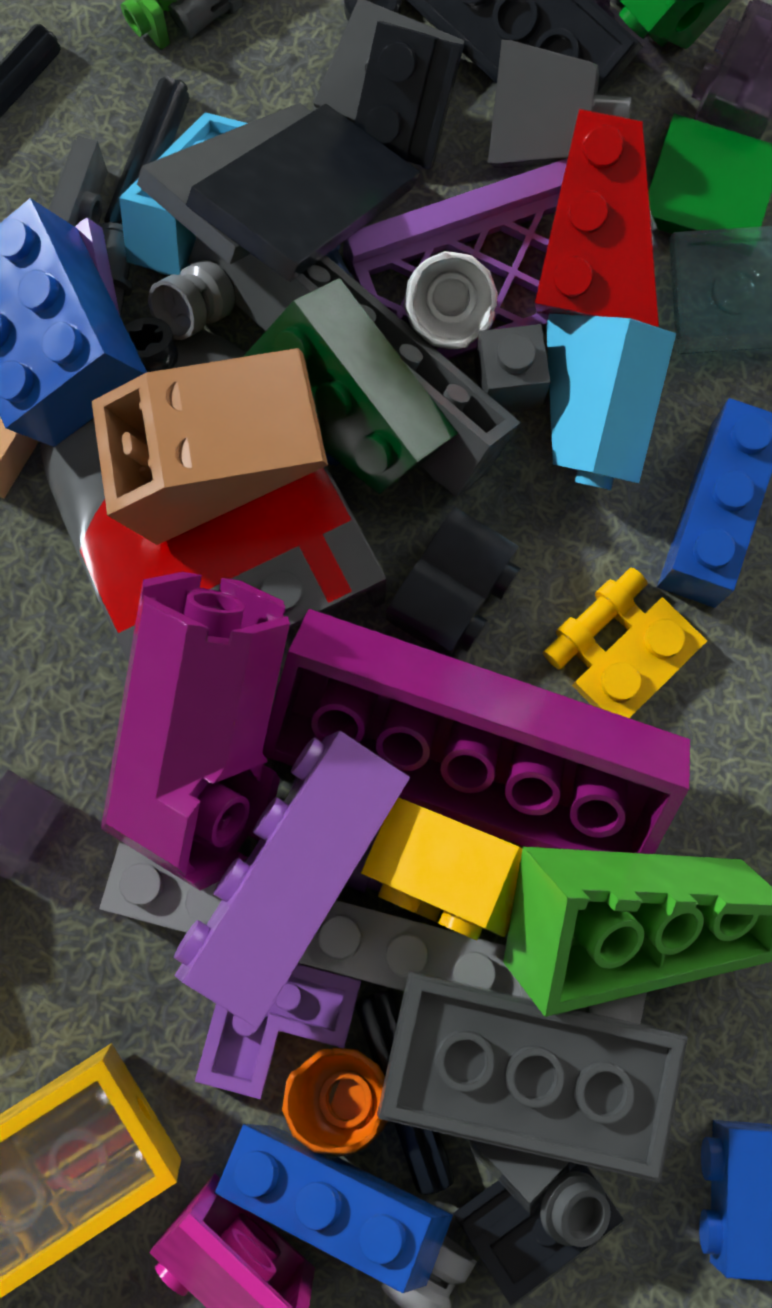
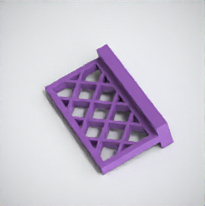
(456, 222)

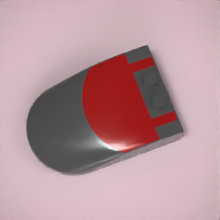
(287, 543)

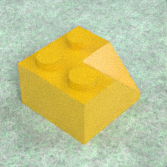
(445, 866)

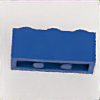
(721, 506)
(335, 1207)

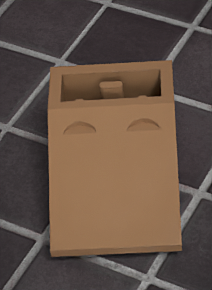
(205, 440)

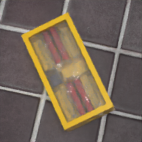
(76, 1164)

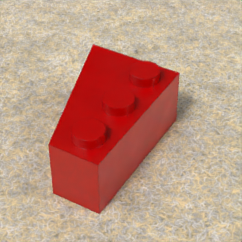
(601, 229)

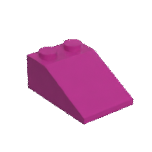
(230, 1257)

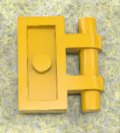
(639, 660)

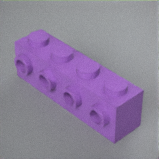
(290, 878)

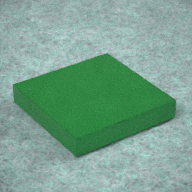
(710, 178)

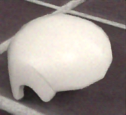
(450, 300)

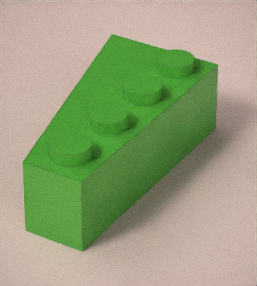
(631, 924)

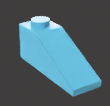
(150, 232)

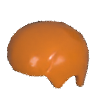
(351, 1118)

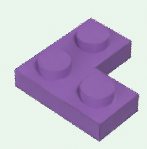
(310, 1006)

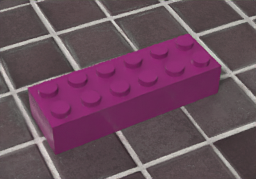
(481, 742)

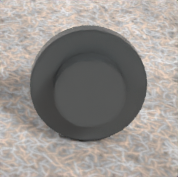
(575, 1210)

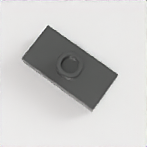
(81, 183)

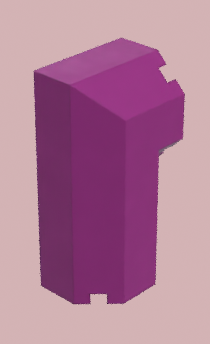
(196, 724)

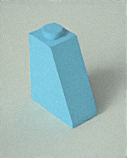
(604, 393)

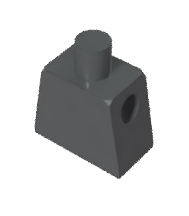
(540, 104)

